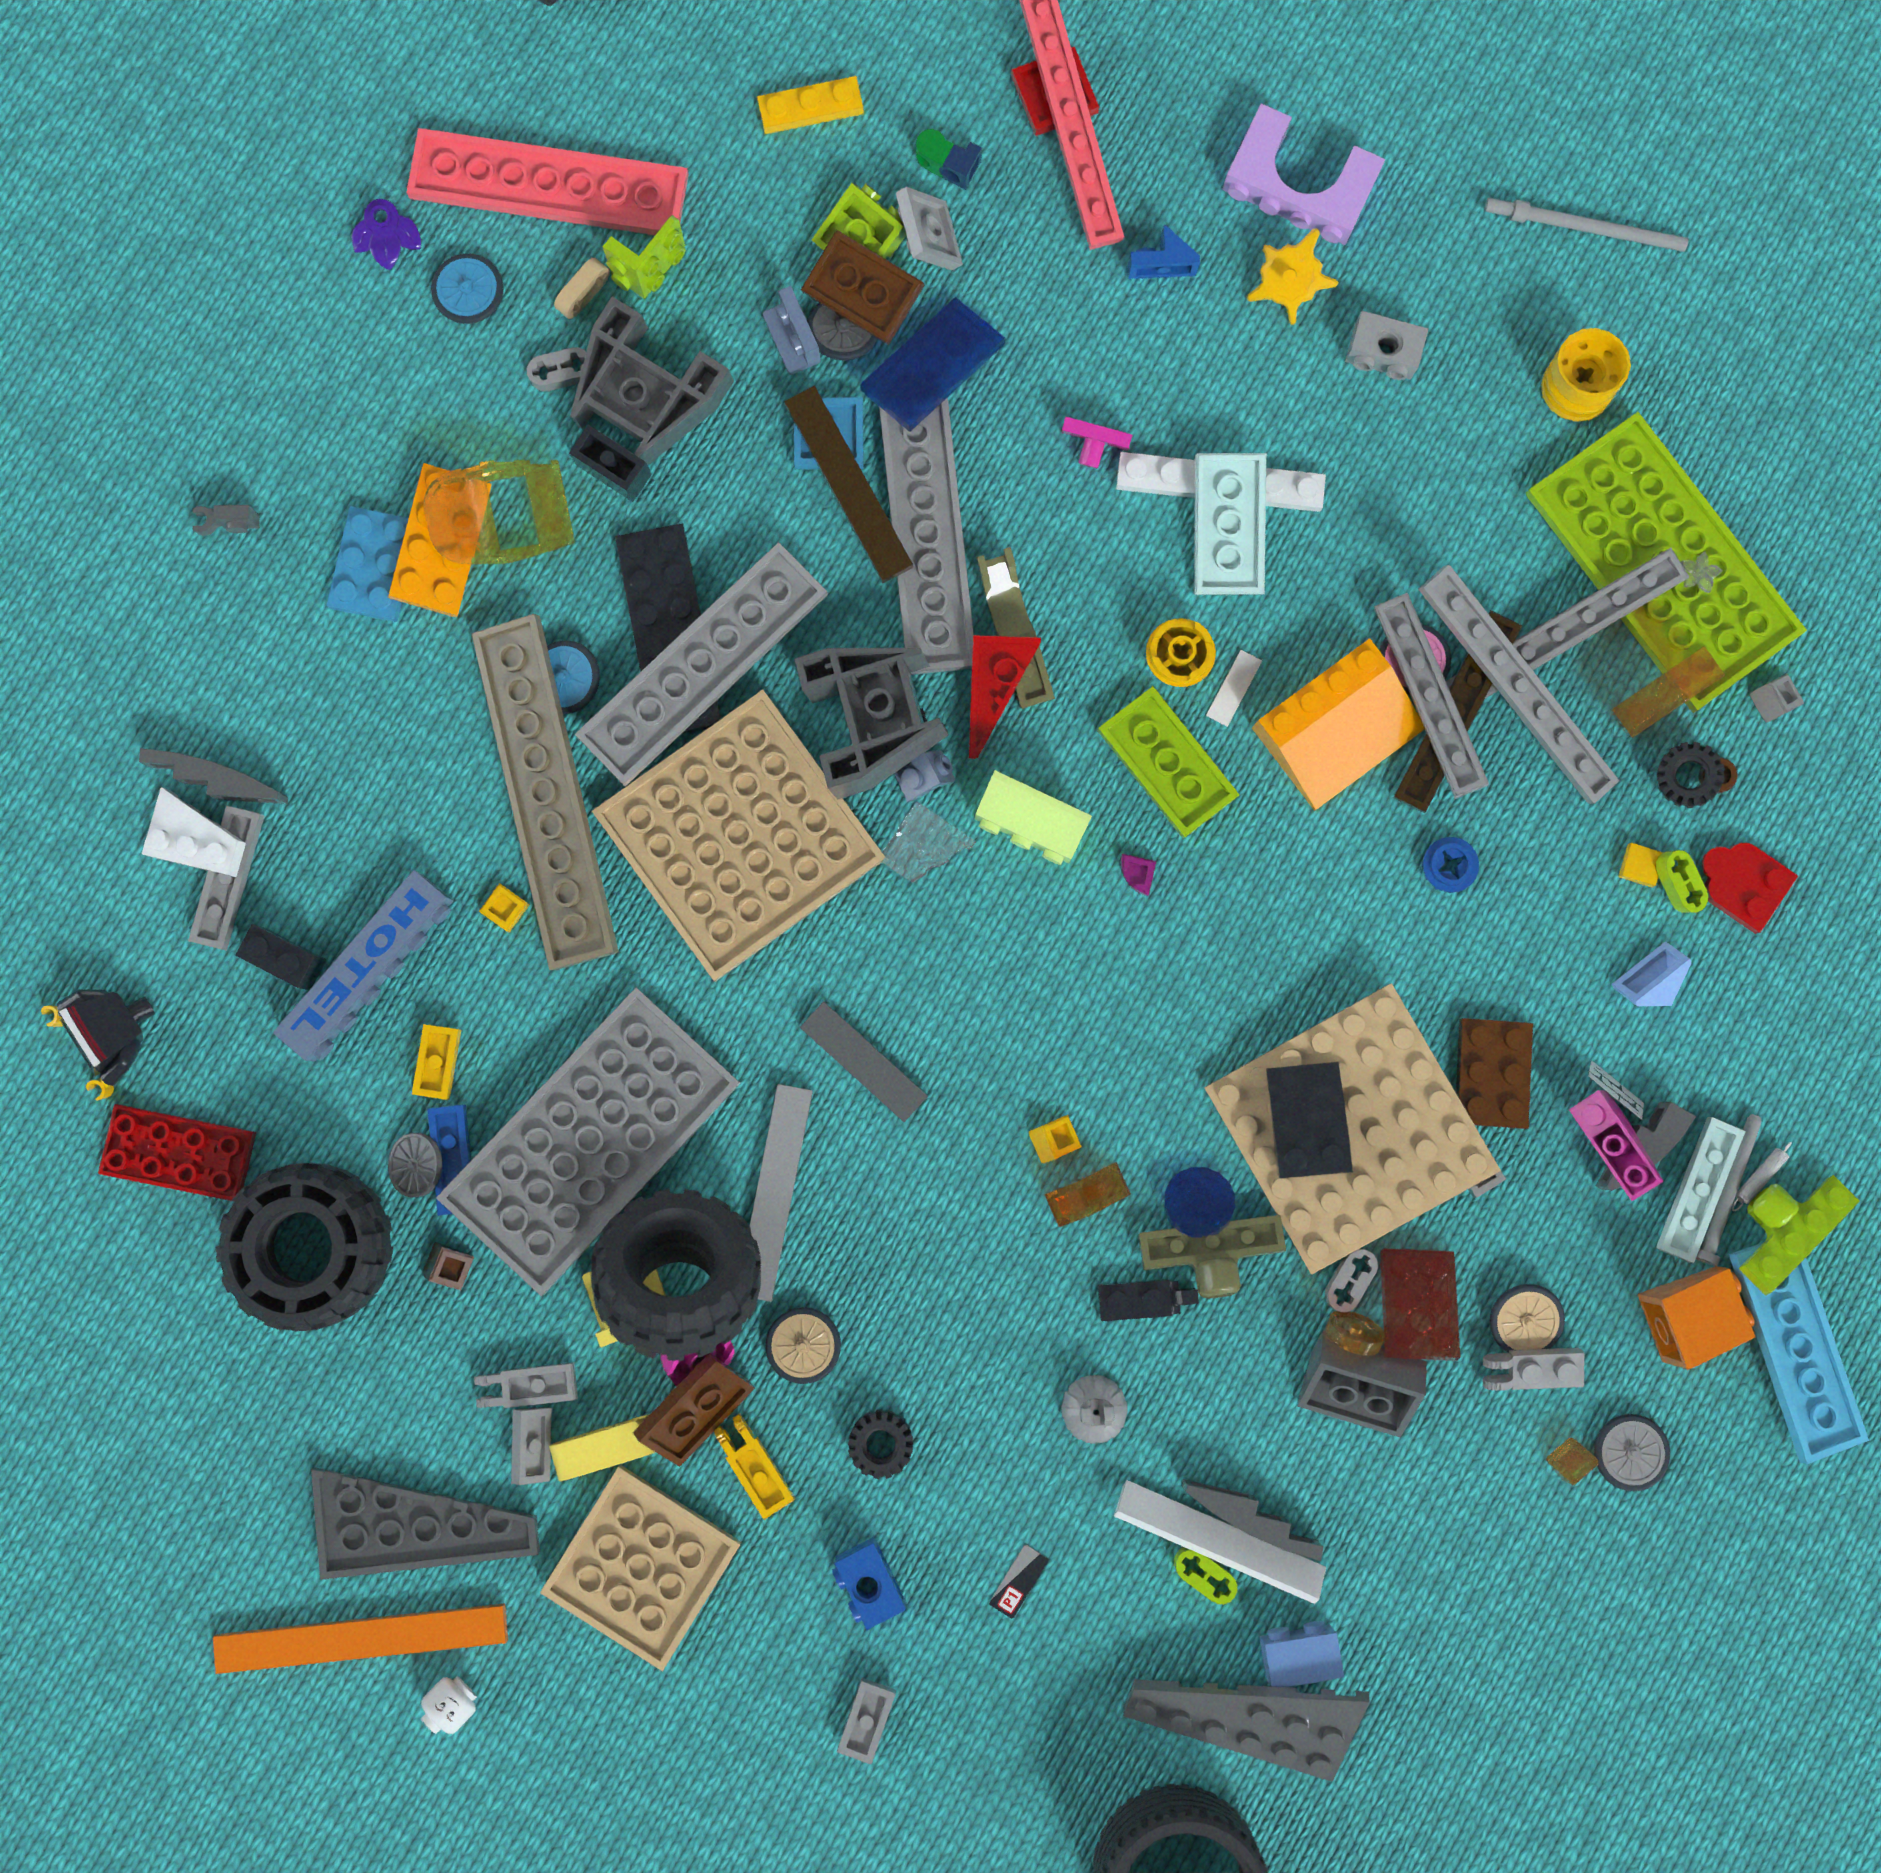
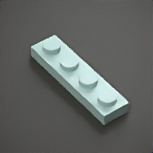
(1700, 1189)

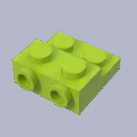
(863, 220)

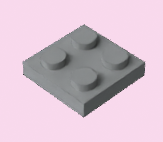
(928, 228)

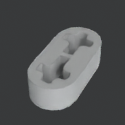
(559, 369)
(1358, 1284)

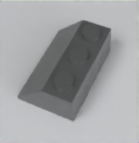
(1363, 1388)

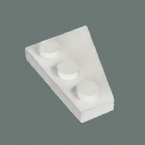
(191, 839)

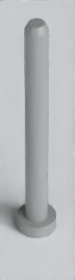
(1728, 1194)

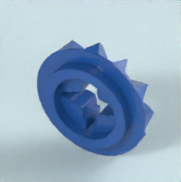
(1465, 871)

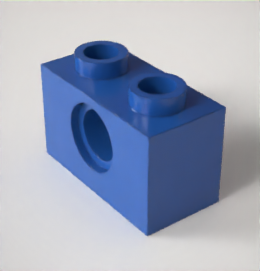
(873, 1606)

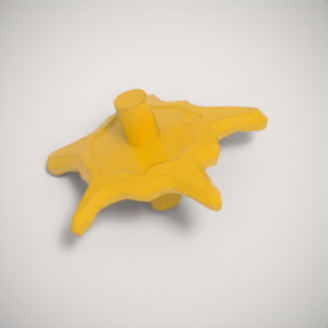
(1291, 275)

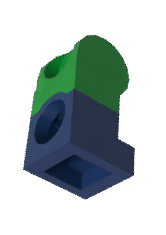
(946, 158)

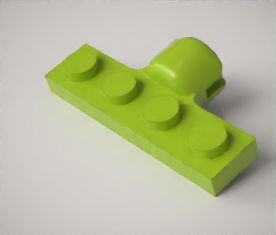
(1792, 1229)

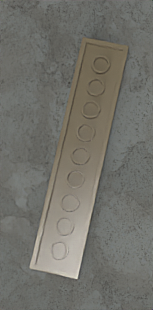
(544, 792)

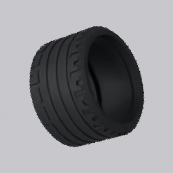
(1173, 1812)

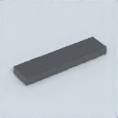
(863, 1061)

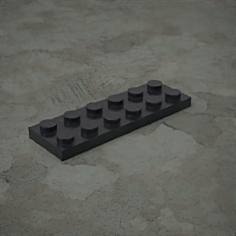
(660, 595)

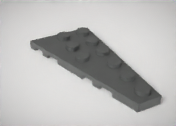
(392, 1528)
(1258, 1721)

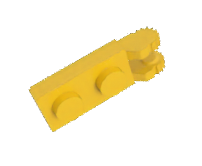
(755, 1470)

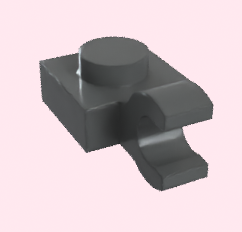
(231, 517)

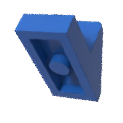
(1173, 260)

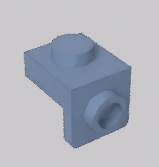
(924, 774)

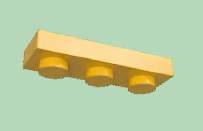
(810, 105)

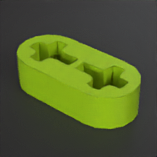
(1680, 882)
(1200, 1582)

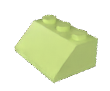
(1031, 818)

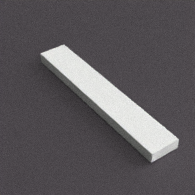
(1220, 1541)

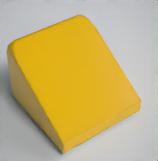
(1054, 1139)

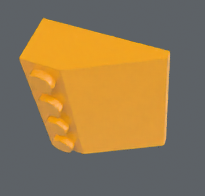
(1340, 724)

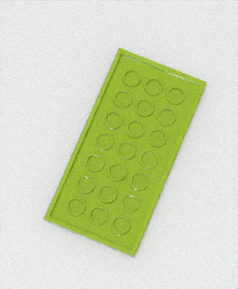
(1634, 501)

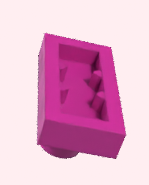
(1095, 439)

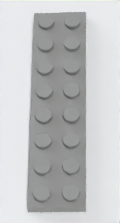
(930, 529)
(701, 664)

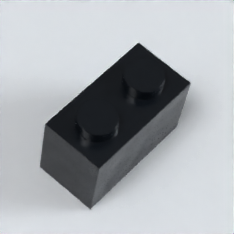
(610, 463)
(280, 957)

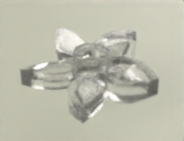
(1701, 573)

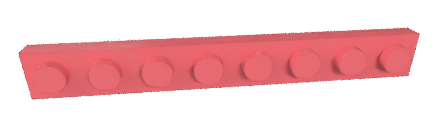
(1072, 122)

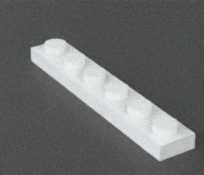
(1177, 478)

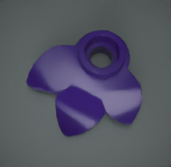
(387, 237)

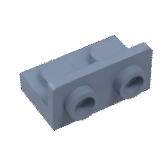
(792, 333)

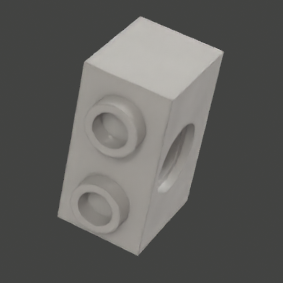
(1403, 338)

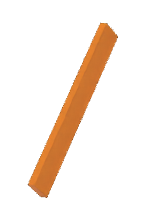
(360, 1638)

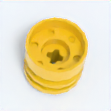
(1591, 358)

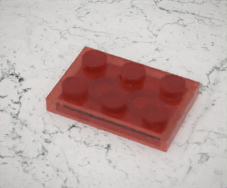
(1420, 1304)

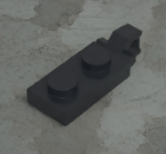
(1143, 1299)

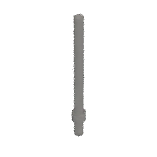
(1522, 211)

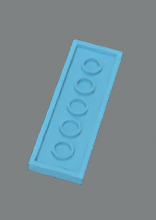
(1803, 1363)

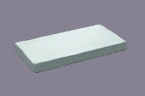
(1230, 523)

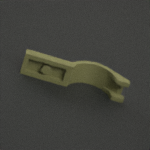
(1011, 619)

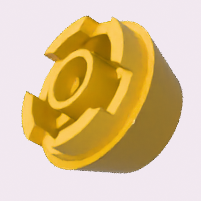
(1180, 652)

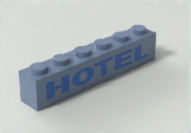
(363, 967)

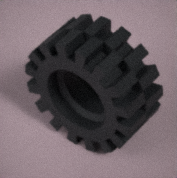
(1690, 753)
(865, 1460)

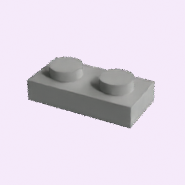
(531, 1445)
(866, 1721)

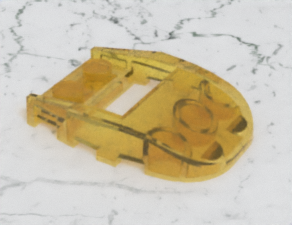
(463, 520)

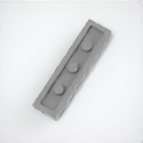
(222, 892)

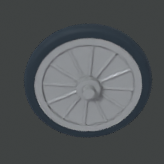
(1632, 1452)

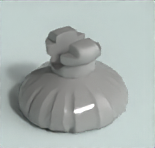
(1086, 1396)

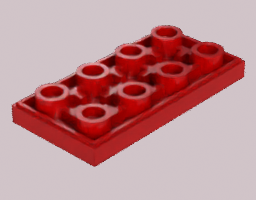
(176, 1152)

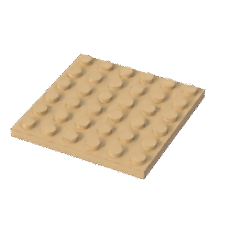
(738, 835)
(1403, 1121)

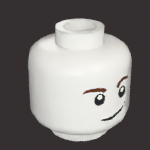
(448, 1705)

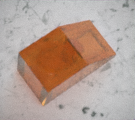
(1087, 1194)

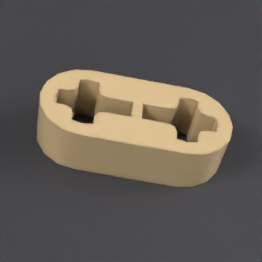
(582, 288)

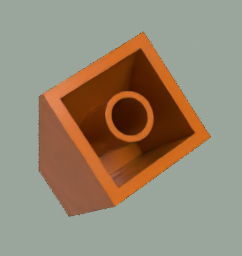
(1697, 1317)

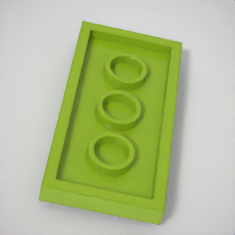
(1168, 762)

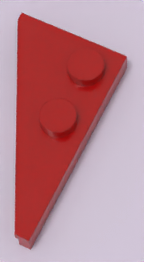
(996, 671)

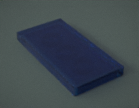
(932, 364)

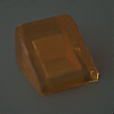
(1572, 1461)

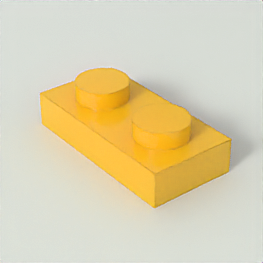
(436, 1062)

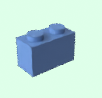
(1301, 1655)

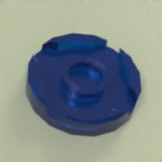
(1199, 1202)

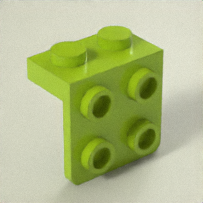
(647, 270)

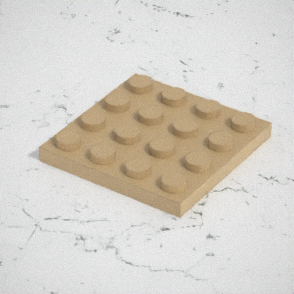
(641, 1567)

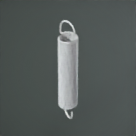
(1761, 1176)

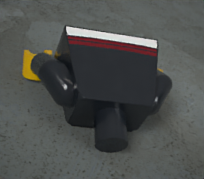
(103, 1032)

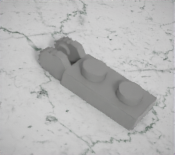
(1536, 1369)
(530, 1386)

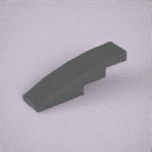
(220, 780)
(1241, 1511)

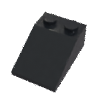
(1309, 1120)

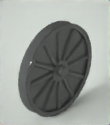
(415, 1165)

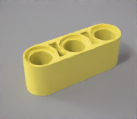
(598, 1449)

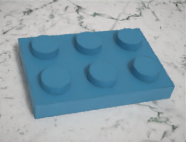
(368, 564)

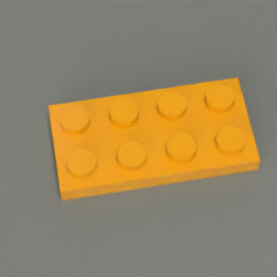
(421, 572)

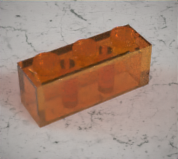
(1667, 692)

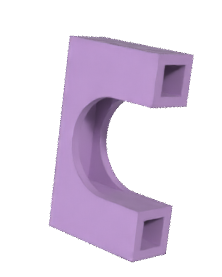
(1256, 180)

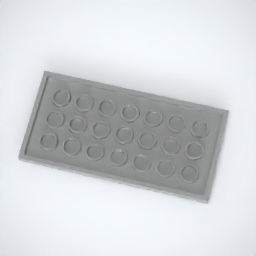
(588, 1141)

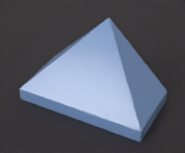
(1655, 978)

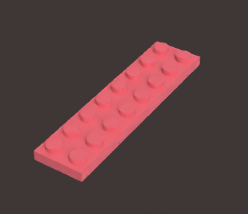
(545, 182)

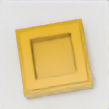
(1640, 865)
(504, 907)

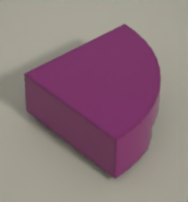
(1138, 872)

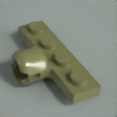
(1213, 1256)

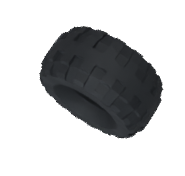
(676, 1231)
(357, 1235)

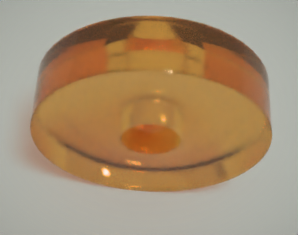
(1355, 1333)

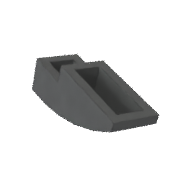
(1658, 1137)

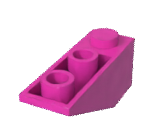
(1616, 1143)

